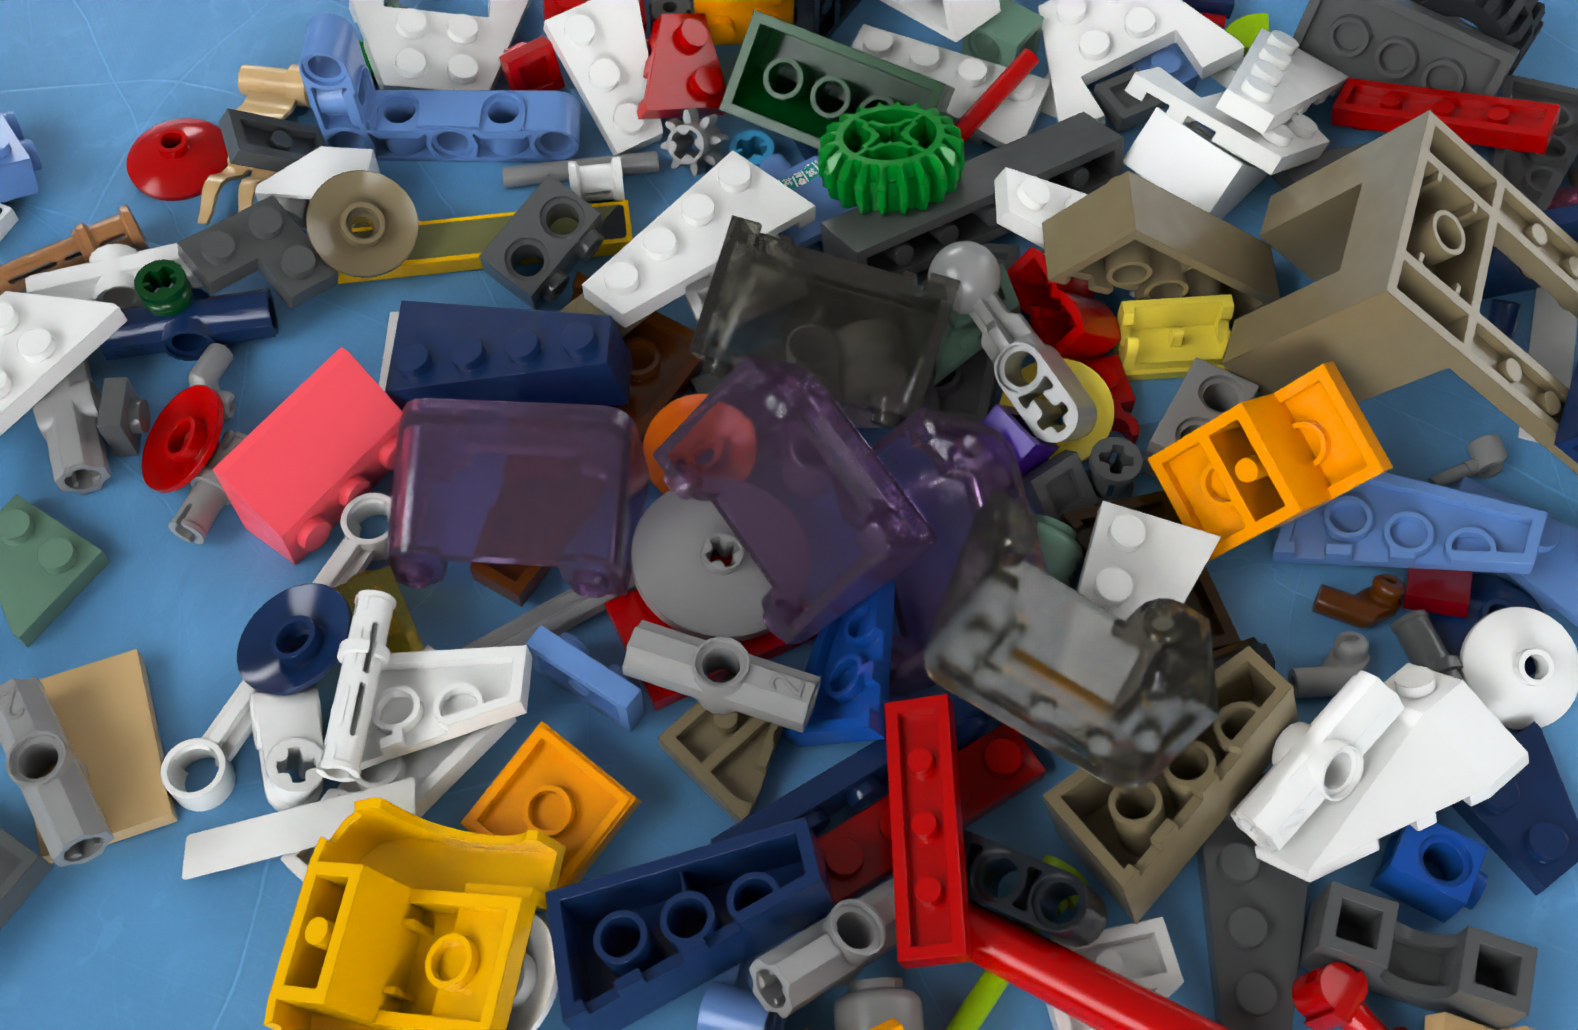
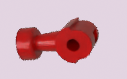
(1335, 999)

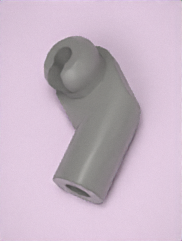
(209, 371)
(1341, 663)

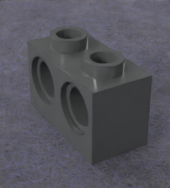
(530, 237)

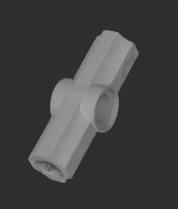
(68, 424)
(685, 661)
(63, 798)
(827, 952)

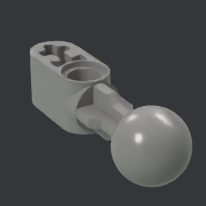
(1009, 340)

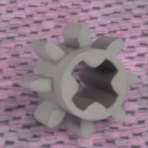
(680, 141)

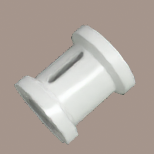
(597, 181)

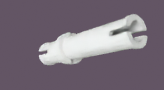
(362, 660)

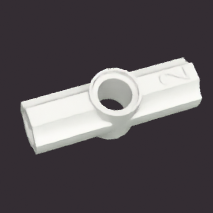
(106, 276)
(1317, 761)

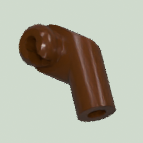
(1365, 607)

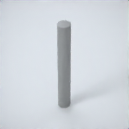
(535, 173)

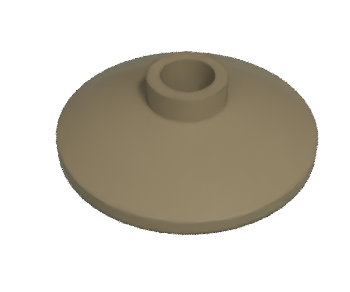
(362, 198)

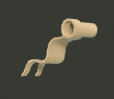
(268, 93)

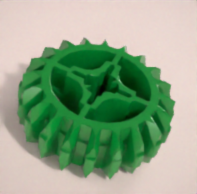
(891, 158)

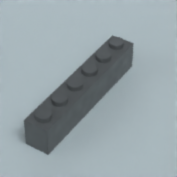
(1069, 153)

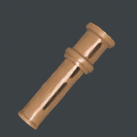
(86, 239)

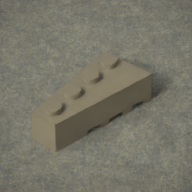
(1157, 247)
(1148, 833)

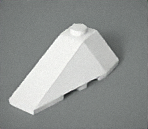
(1428, 758)

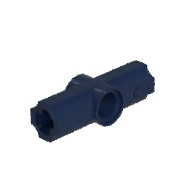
(189, 333)

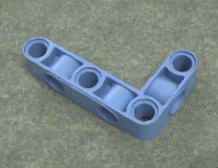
(428, 122)

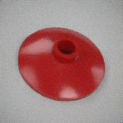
(176, 158)
(183, 439)

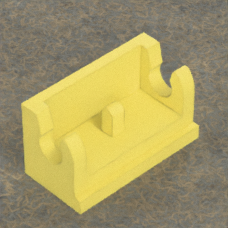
(1168, 334)

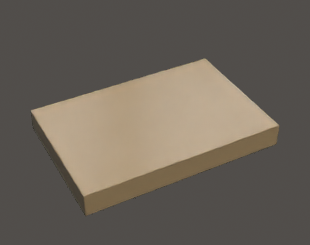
(117, 736)

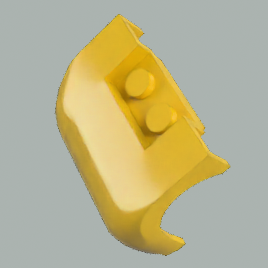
(410, 925)

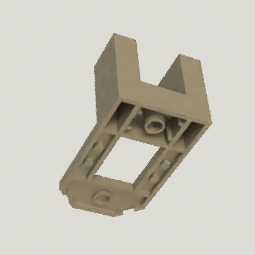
(1401, 273)

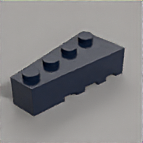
(507, 356)
(679, 921)

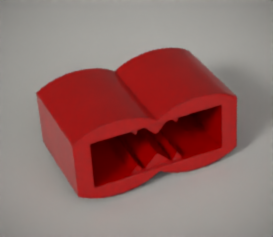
(1063, 314)

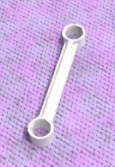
(233, 722)

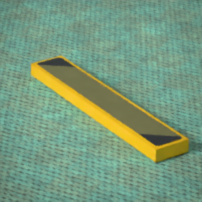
(458, 242)

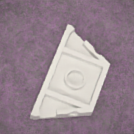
(44, 343)

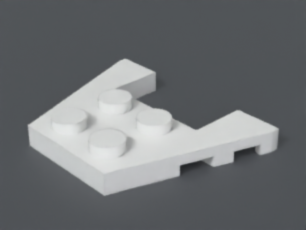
(1102, 36)
(436, 48)
(1273, 152)

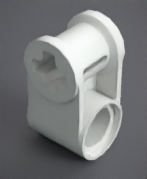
(289, 738)

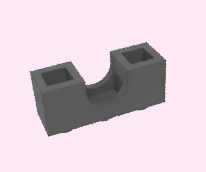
(1458, 973)

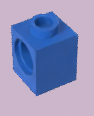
(1405, 878)

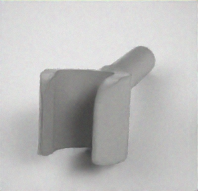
(1486, 461)

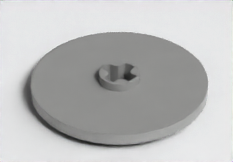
(680, 582)

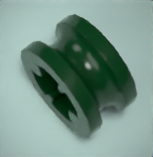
(166, 300)

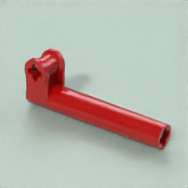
(1071, 980)

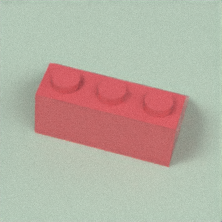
(312, 457)

